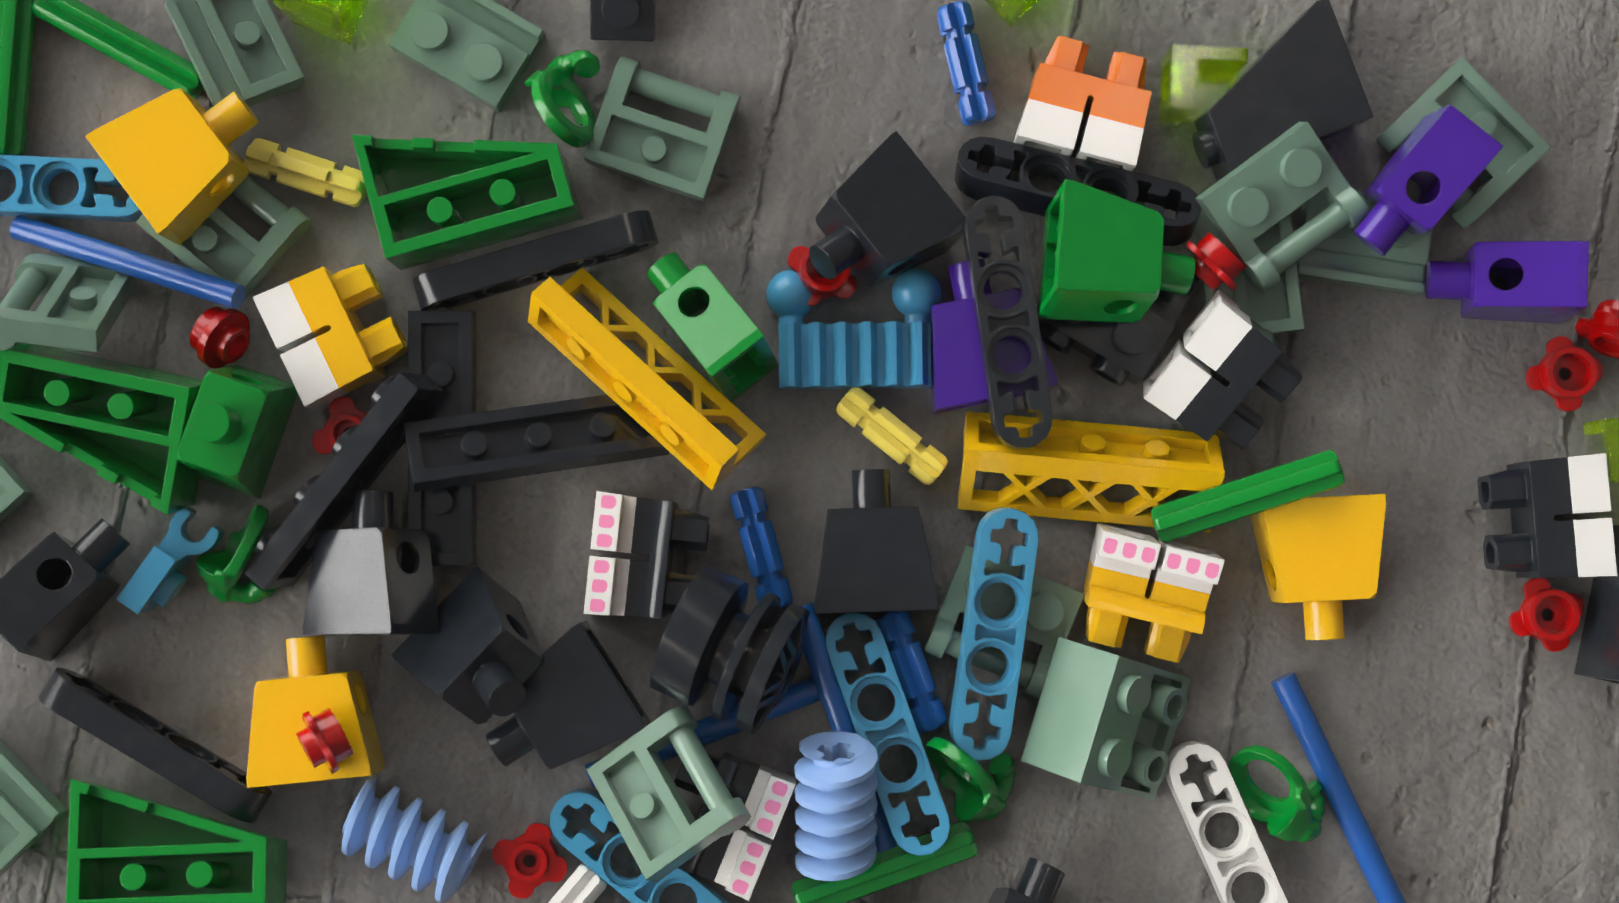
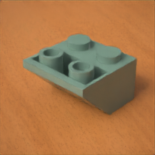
(1106, 720)

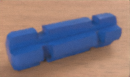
(966, 63)
(760, 544)
(912, 670)

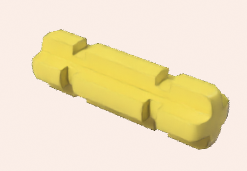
(305, 172)
(891, 435)

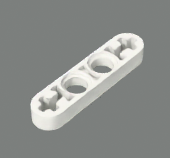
(1247, 850)

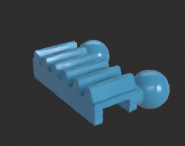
(859, 353)

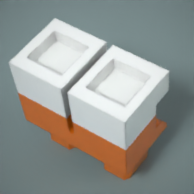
(1114, 106)

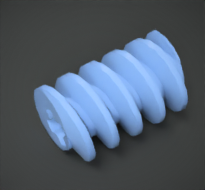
(836, 806)
(409, 841)

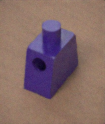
(1443, 161)
(1540, 280)
(956, 350)

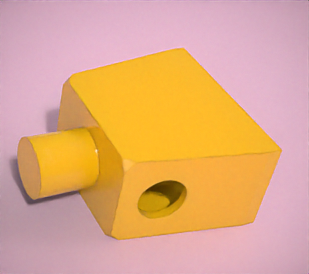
(176, 158)
(1322, 555)
(277, 709)

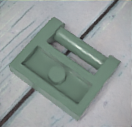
(1487, 109)
(654, 147)
(1270, 189)
(229, 250)
(75, 312)
(1049, 617)
(648, 803)

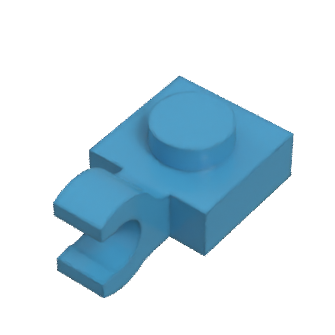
(160, 575)

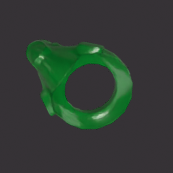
(557, 89)
(223, 568)
(975, 791)
(1287, 817)

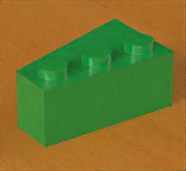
(461, 195)
(105, 415)
(158, 853)

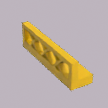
(640, 386)
(1092, 460)

